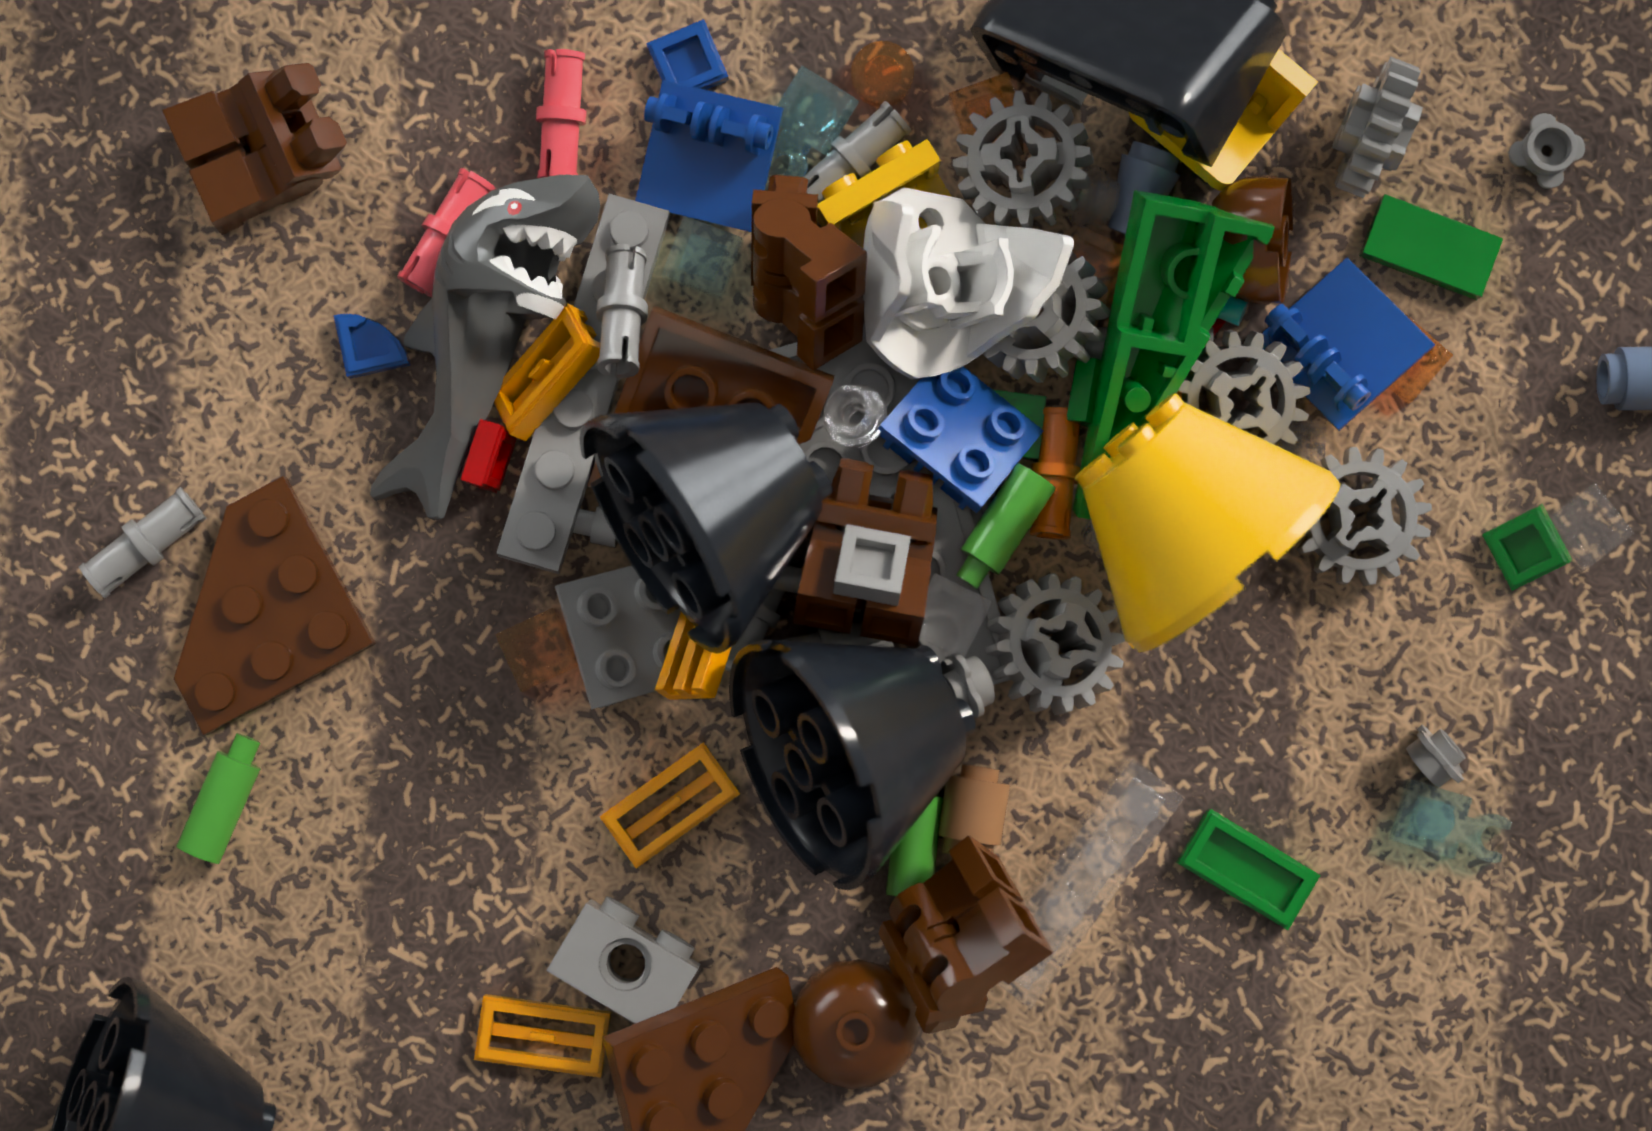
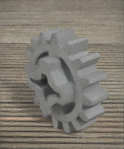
(1377, 127)
(1048, 161)
(1060, 328)
(1252, 378)
(1383, 534)
(1033, 658)

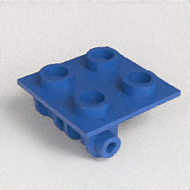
(707, 153)
(1347, 342)
(959, 434)

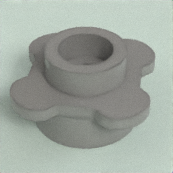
(1560, 138)
(969, 681)
(1437, 756)

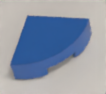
(368, 346)

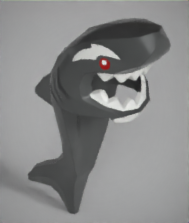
(486, 284)

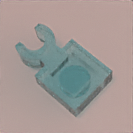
(810, 118)
(1438, 821)

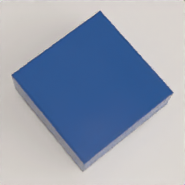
(688, 57)

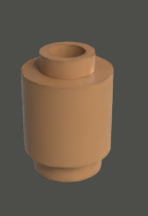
(973, 807)

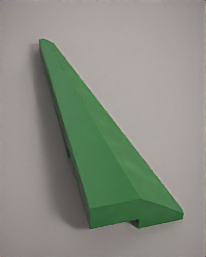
(1164, 302)

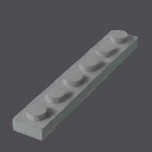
(554, 469)

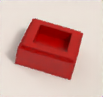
(488, 456)

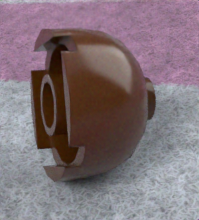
(1271, 202)
(854, 1024)

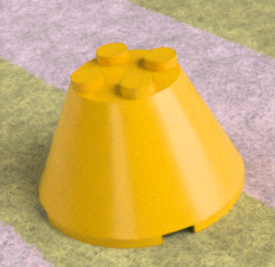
(1189, 512)

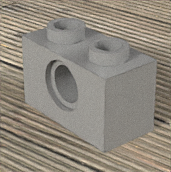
(587, 966)

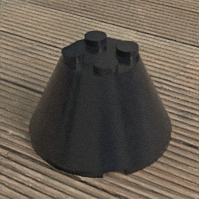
(706, 506)
(846, 746)
(156, 1074)

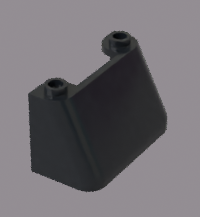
(1167, 61)

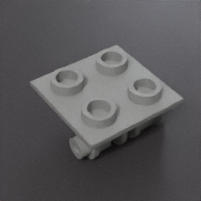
(616, 634)

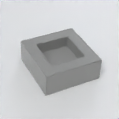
(871, 565)

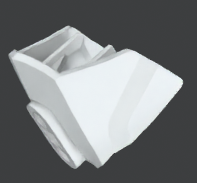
(951, 287)

